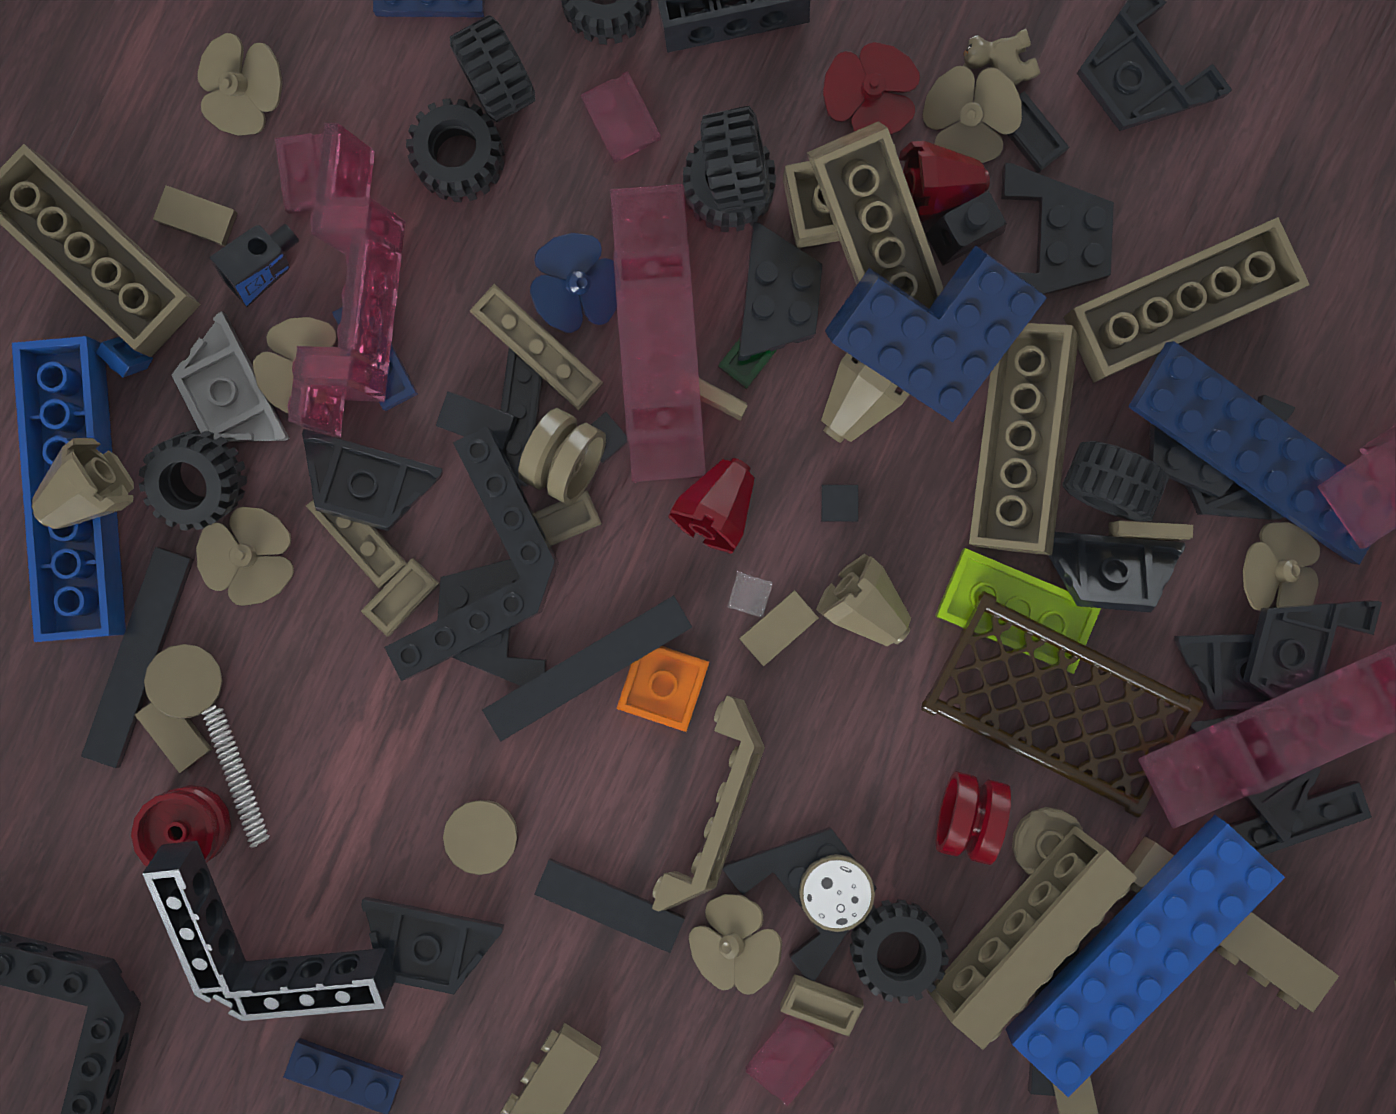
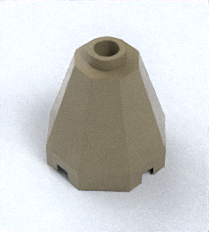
(858, 400)
(81, 486)
(866, 603)

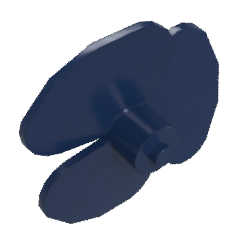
(573, 272)

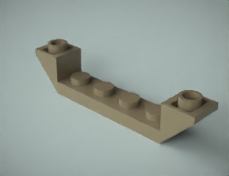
(735, 722)

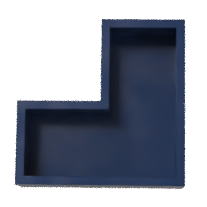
(943, 349)

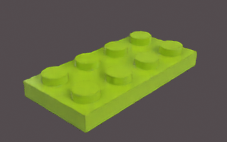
(1020, 592)

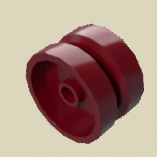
(179, 817)
(973, 818)

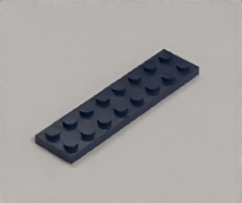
(1244, 443)

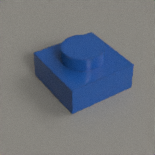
(122, 357)

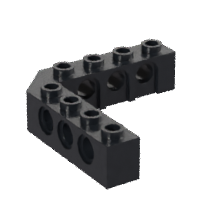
(525, 546)
(254, 988)
(109, 1018)

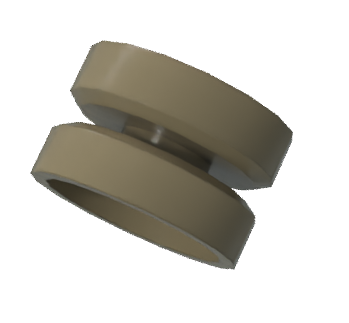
(562, 456)

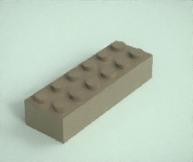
(876, 211)
(90, 253)
(1186, 299)
(1025, 441)
(1031, 936)

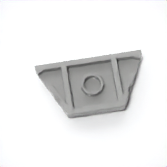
(223, 390)

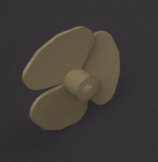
(239, 97)
(994, 104)
(273, 371)
(1281, 562)
(241, 566)
(739, 956)

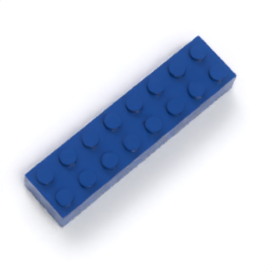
(76, 567)
(1142, 955)

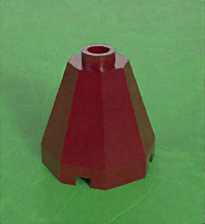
(941, 178)
(717, 505)

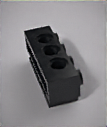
(724, 22)

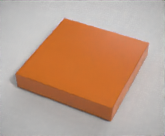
(664, 687)

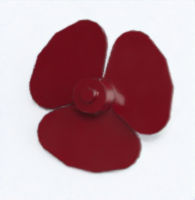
(864, 84)

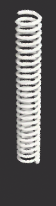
(237, 780)

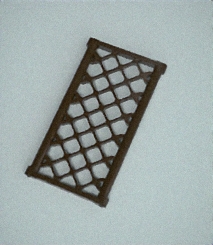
(987, 603)

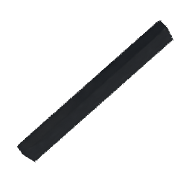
(139, 646)
(587, 668)

